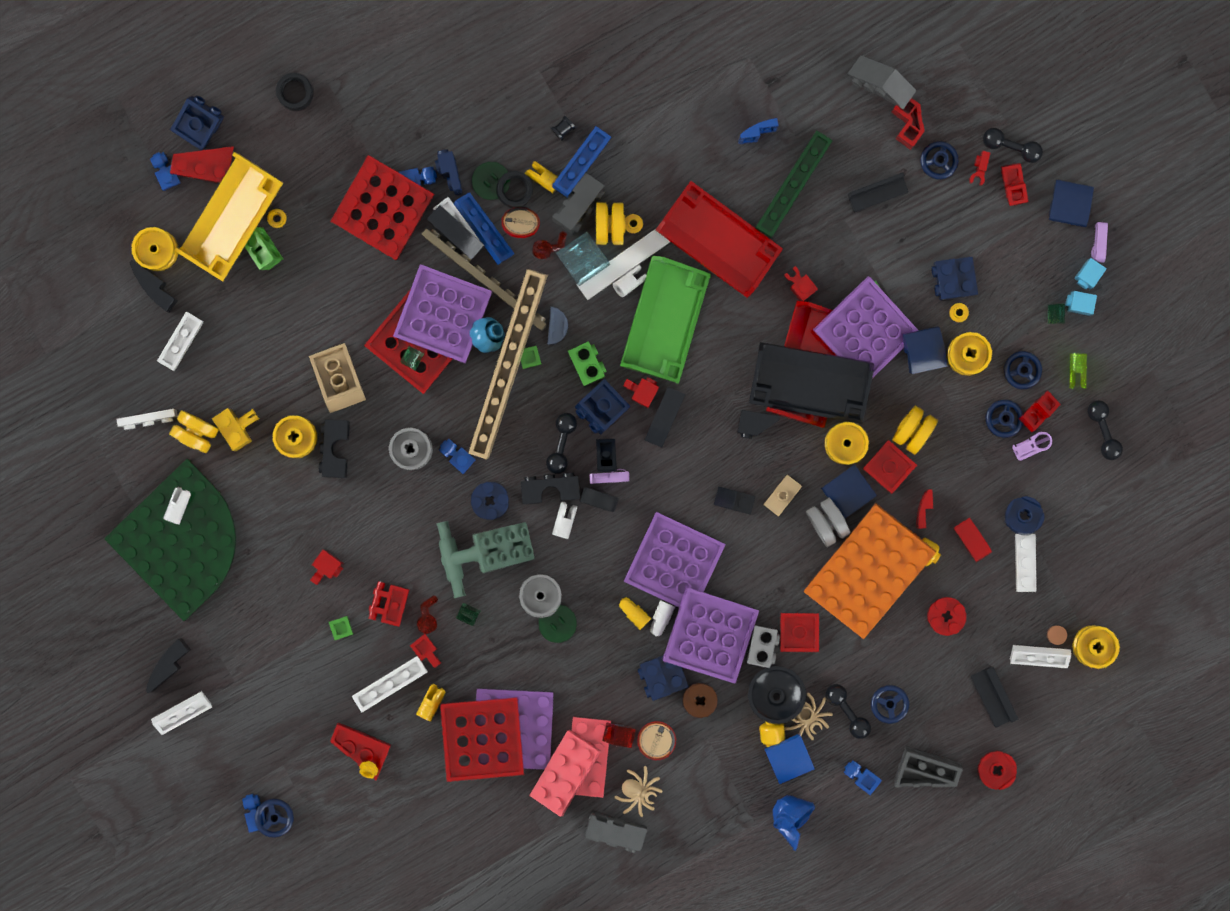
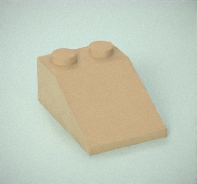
(337, 378)

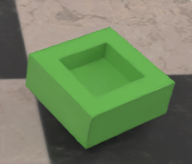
(530, 357)
(341, 628)

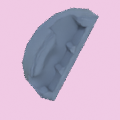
(557, 326)

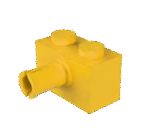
(234, 428)

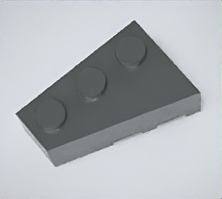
(882, 81)
(579, 204)
(926, 769)
(615, 832)

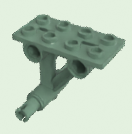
(491, 549)

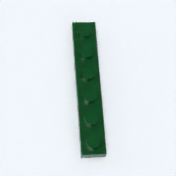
(794, 184)

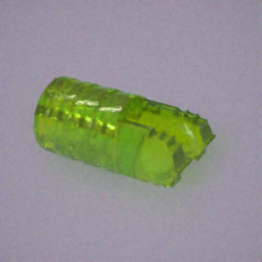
(1078, 364)

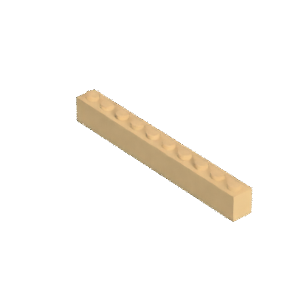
(508, 364)

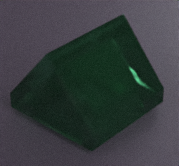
(1056, 314)
(412, 358)
(468, 614)

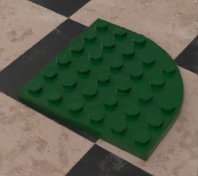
(185, 559)

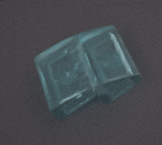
(583, 258)

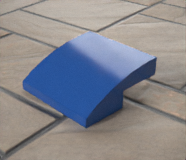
(753, 133)
(789, 759)

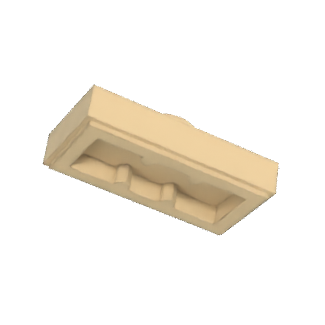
(782, 495)

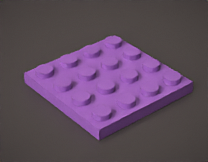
(442, 313)
(866, 326)
(673, 559)
(710, 635)
(535, 725)

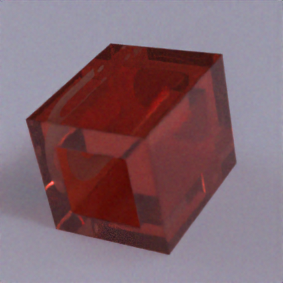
(619, 735)

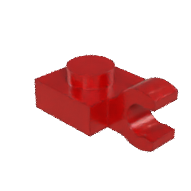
(981, 163)
(424, 649)

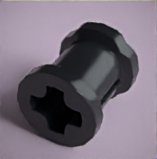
(563, 128)

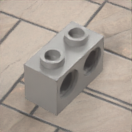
(757, 645)

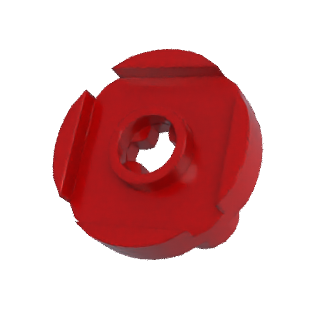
(936, 620)
(986, 769)

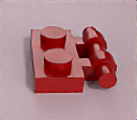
(394, 605)

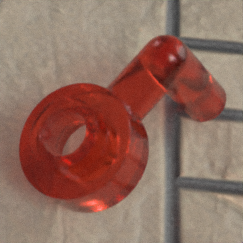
(542, 248)
(427, 622)

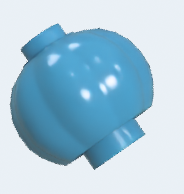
(487, 335)

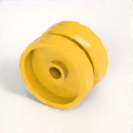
(609, 223)
(145, 255)
(980, 351)
(912, 428)
(846, 431)
(284, 433)
(192, 434)
(1107, 646)

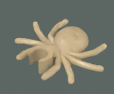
(809, 718)
(639, 791)

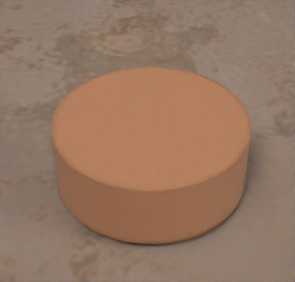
(1057, 635)

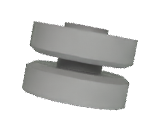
(399, 449)
(829, 521)
(530, 591)

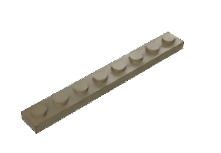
(478, 273)

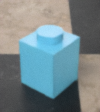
(1090, 274)
(1081, 303)

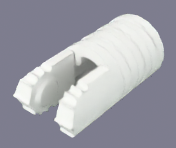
(628, 282)
(177, 505)
(563, 525)
(661, 618)

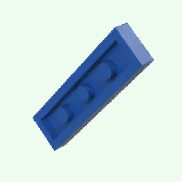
(581, 161)
(483, 228)

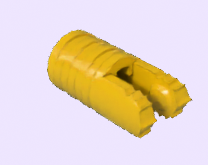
(545, 180)
(634, 613)
(431, 702)

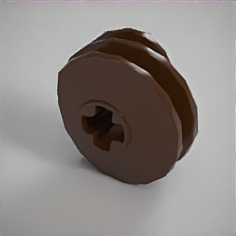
(700, 690)

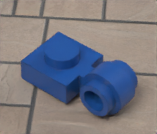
(428, 175)
(164, 177)
(461, 460)
(866, 780)
(252, 802)

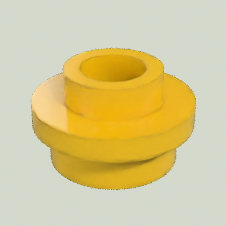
(270, 218)
(637, 228)
(954, 316)
(368, 769)

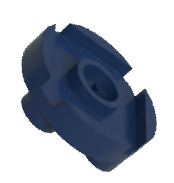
(487, 490)
(1013, 518)

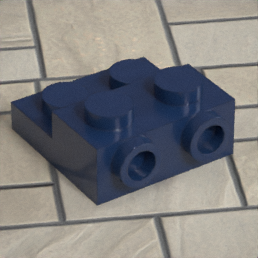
(197, 122)
(447, 167)
(954, 278)
(601, 407)
(661, 678)

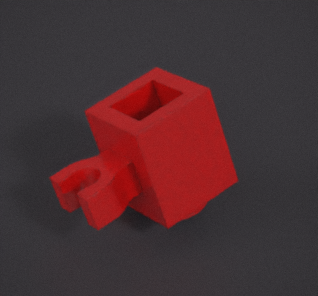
(801, 287)
(644, 391)
(327, 565)

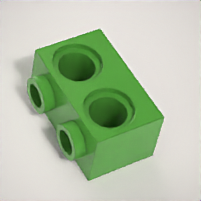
(263, 250)
(582, 365)

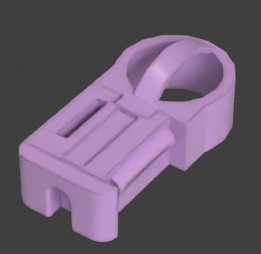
(1099, 249)
(1029, 447)
(609, 477)

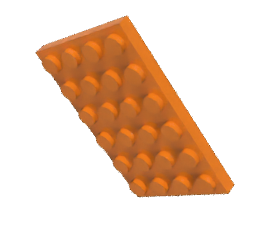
(869, 571)

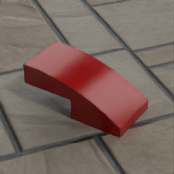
(1014, 184)
(1039, 411)
(925, 503)
(972, 540)

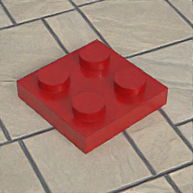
(889, 467)
(799, 632)

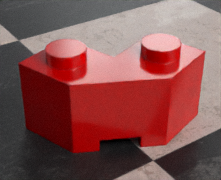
(914, 125)

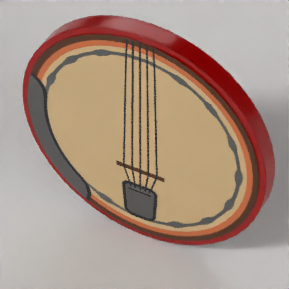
(520, 222)
(656, 740)

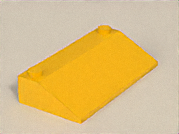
(230, 217)

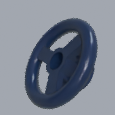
(941, 153)
(1026, 356)
(1014, 428)
(883, 701)
(270, 804)

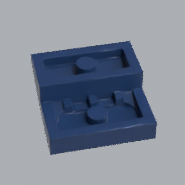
(1071, 203)
(925, 350)
(849, 491)

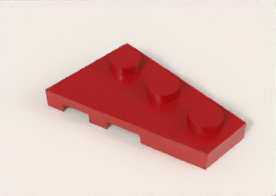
(203, 165)
(360, 746)

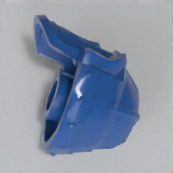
(789, 815)

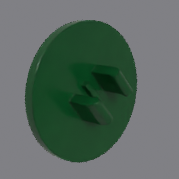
(486, 179)
(558, 626)

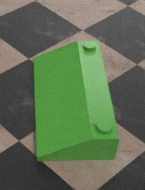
(665, 319)

